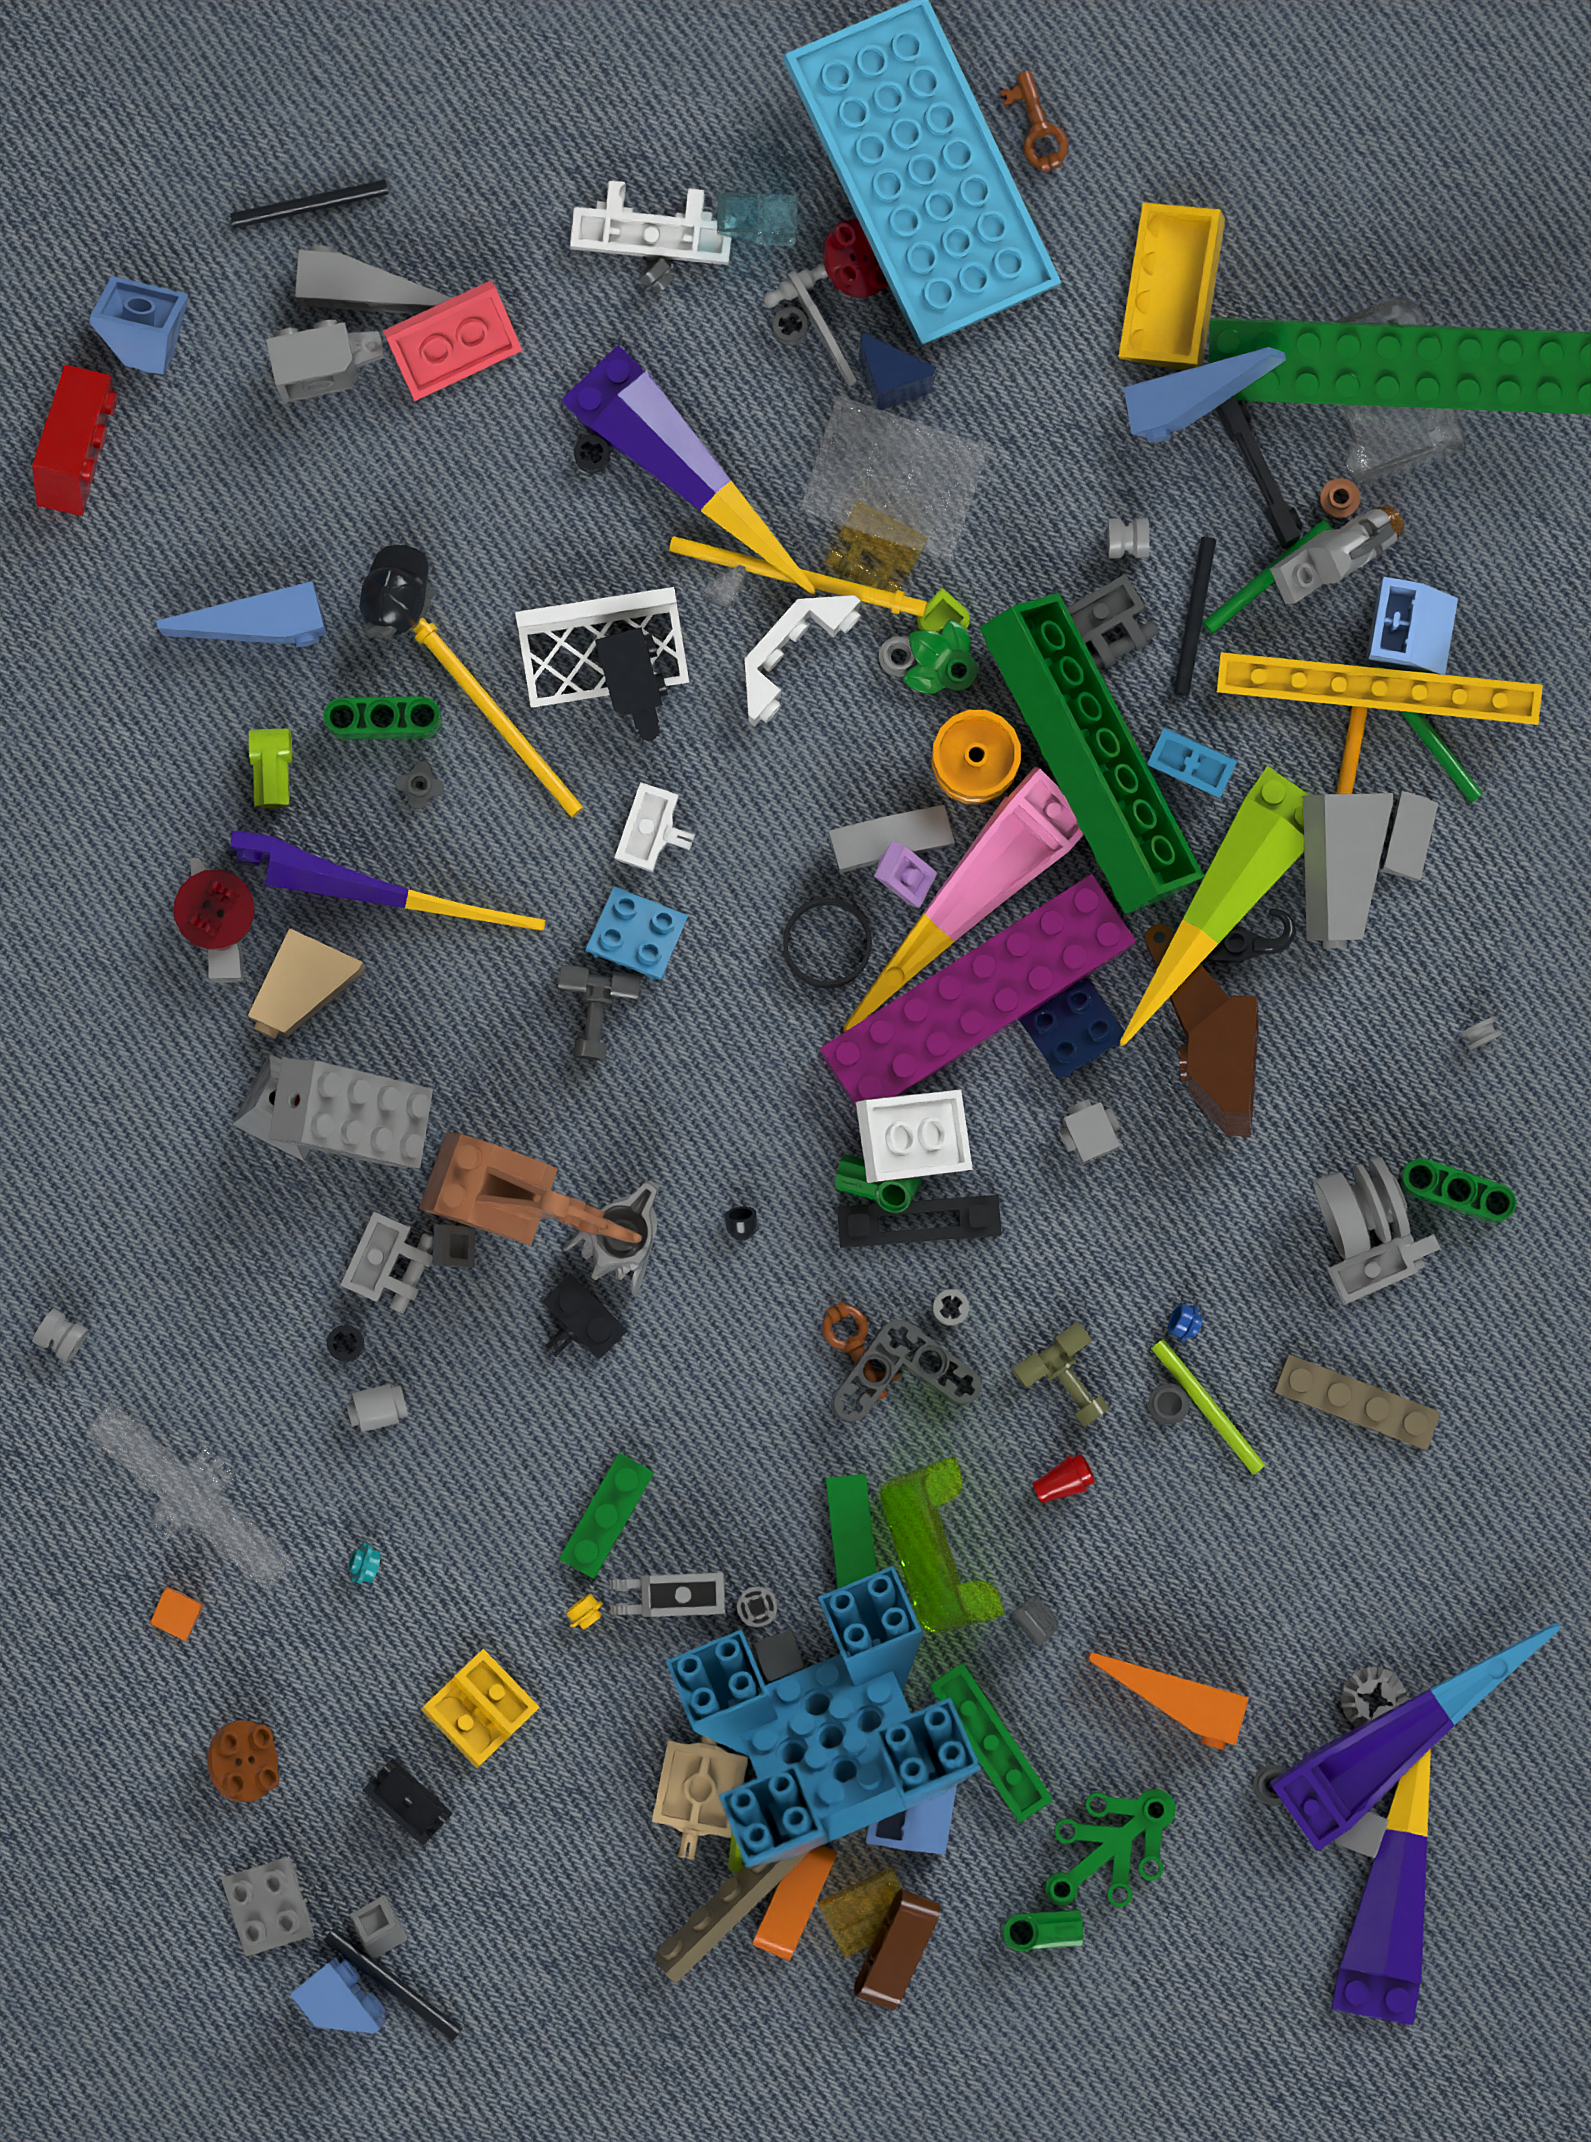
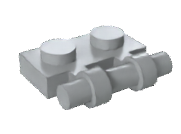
(377, 1256)

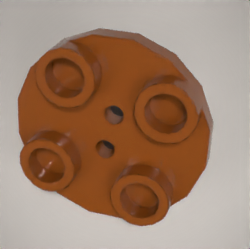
(237, 1743)

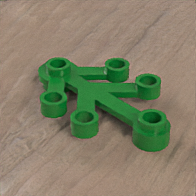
(1116, 1843)

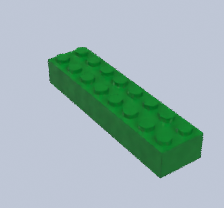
(1091, 752)

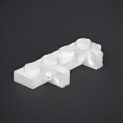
(620, 231)

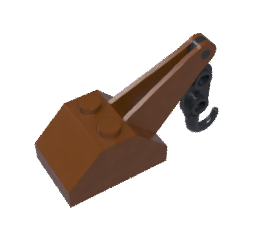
(1220, 1029)

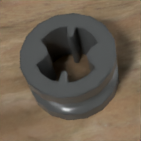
(796, 336)

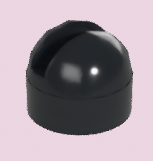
(741, 1222)

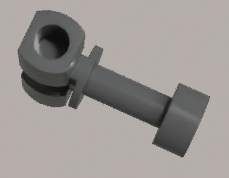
(598, 992)

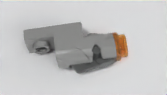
(1337, 553)

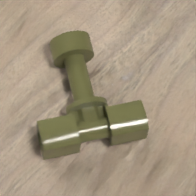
(1055, 1363)

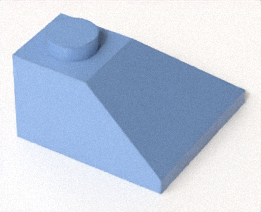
(140, 323)

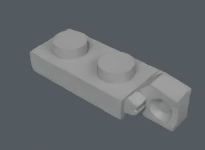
(1380, 1267)

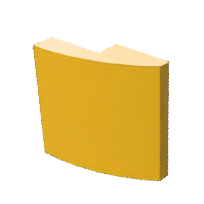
(480, 1708)

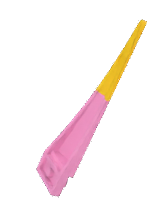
(1013, 848)

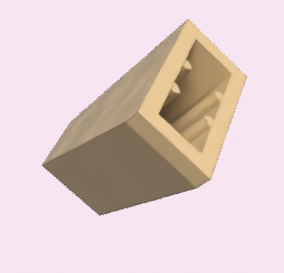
(301, 984)

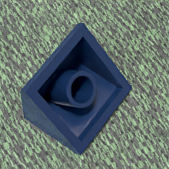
(893, 374)

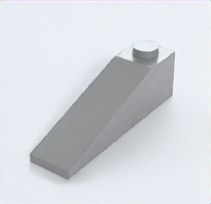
(345, 283)

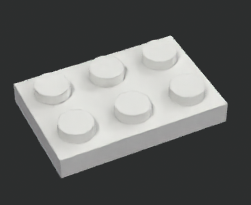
(914, 1135)

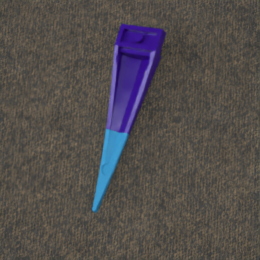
(1350, 1774)

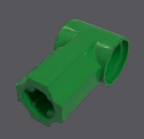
(852, 1179)
(1046, 1929)

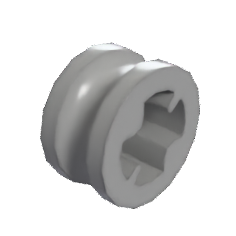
(1481, 1033)
(938, 1306)

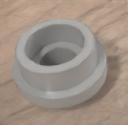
(896, 644)

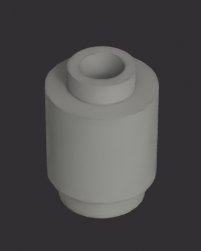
(377, 1407)

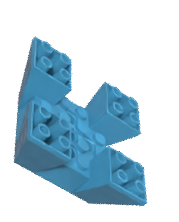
(781, 1724)

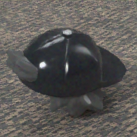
(395, 592)

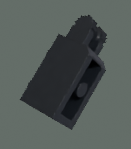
(631, 678)

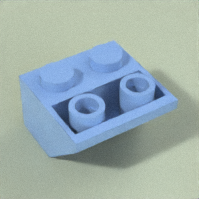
(1411, 627)

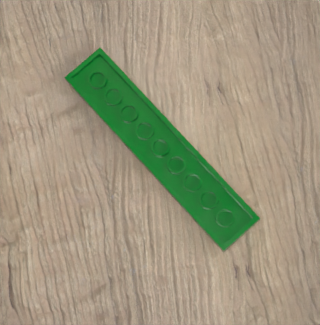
(1413, 365)

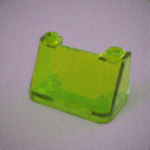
(924, 1552)

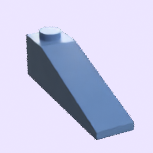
(1186, 396)
(270, 617)

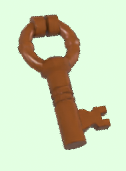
(1039, 126)
(853, 1344)

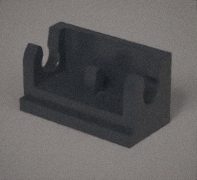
(408, 1801)

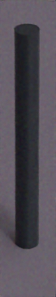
(309, 203)
(1194, 616)
(392, 1984)

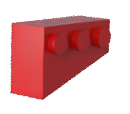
(73, 439)

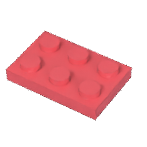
(452, 340)

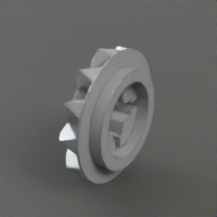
(1364, 1682)

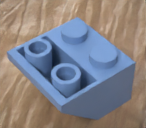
(917, 1828)
(337, 2002)

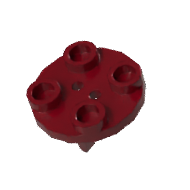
(853, 276)
(203, 925)

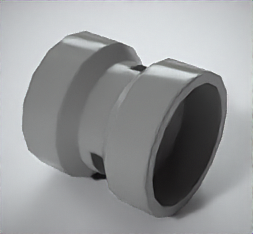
(1132, 538)
(60, 1335)
(757, 1607)

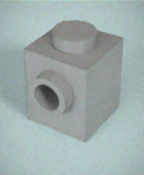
(1089, 1131)

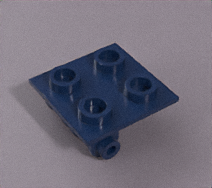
(1073, 1029)

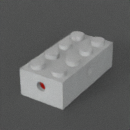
(350, 1113)

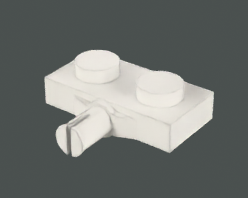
(650, 828)

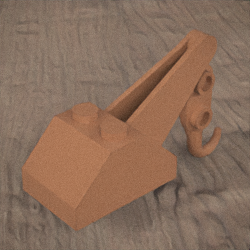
(505, 1193)

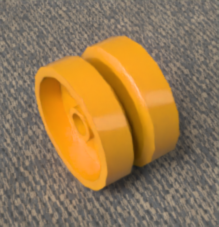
(970, 780)

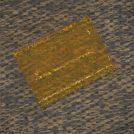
(859, 1910)

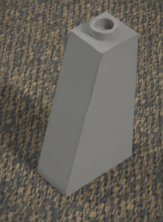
(1342, 862)

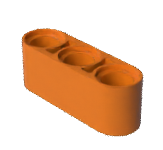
(793, 1903)

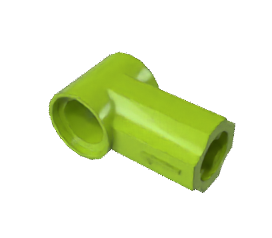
(270, 755)

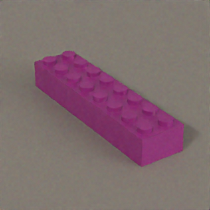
(979, 995)

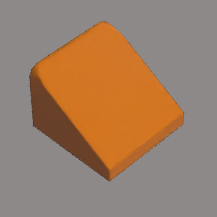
(176, 1613)

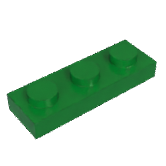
(606, 1515)

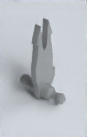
(797, 286)

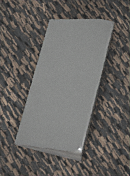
(1409, 836)

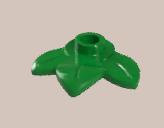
(937, 655)

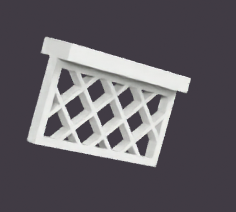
(590, 613)

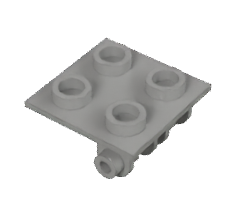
(268, 1906)

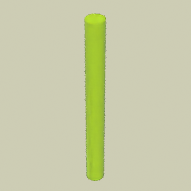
(1208, 1406)

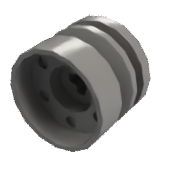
(1362, 1207)

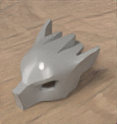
(611, 1254)

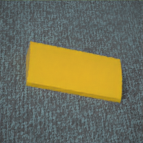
(1172, 286)

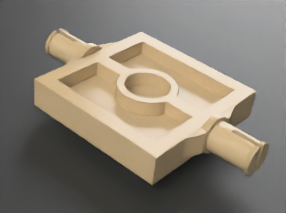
(690, 1790)

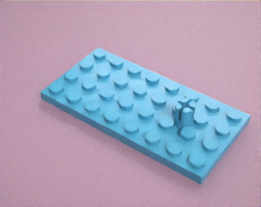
(921, 170)

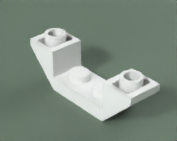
(829, 612)

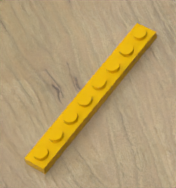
(1379, 688)

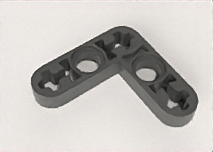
(892, 1360)

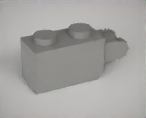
(674, 1595)

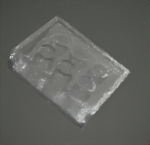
(895, 478)

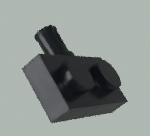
(581, 1319)

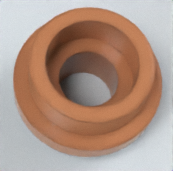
(1333, 508)

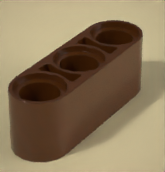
(896, 1949)

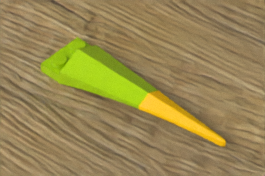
(1250, 860)

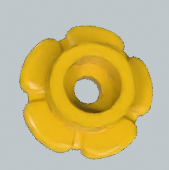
(584, 1612)

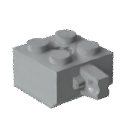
(320, 359)

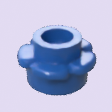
(1184, 1322)

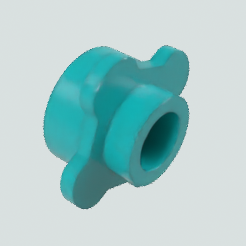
(364, 1563)

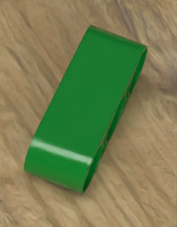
(365, 708)
(1477, 1191)

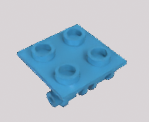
(636, 933)

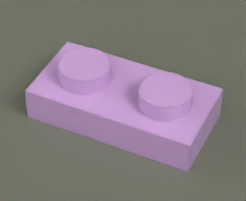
(905, 874)

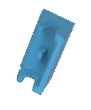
(1192, 762)

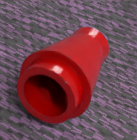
(1065, 1479)

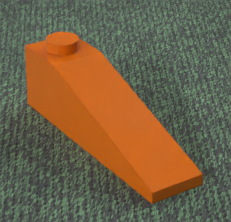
(1195, 1706)

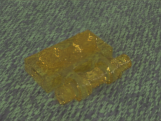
(890, 553)

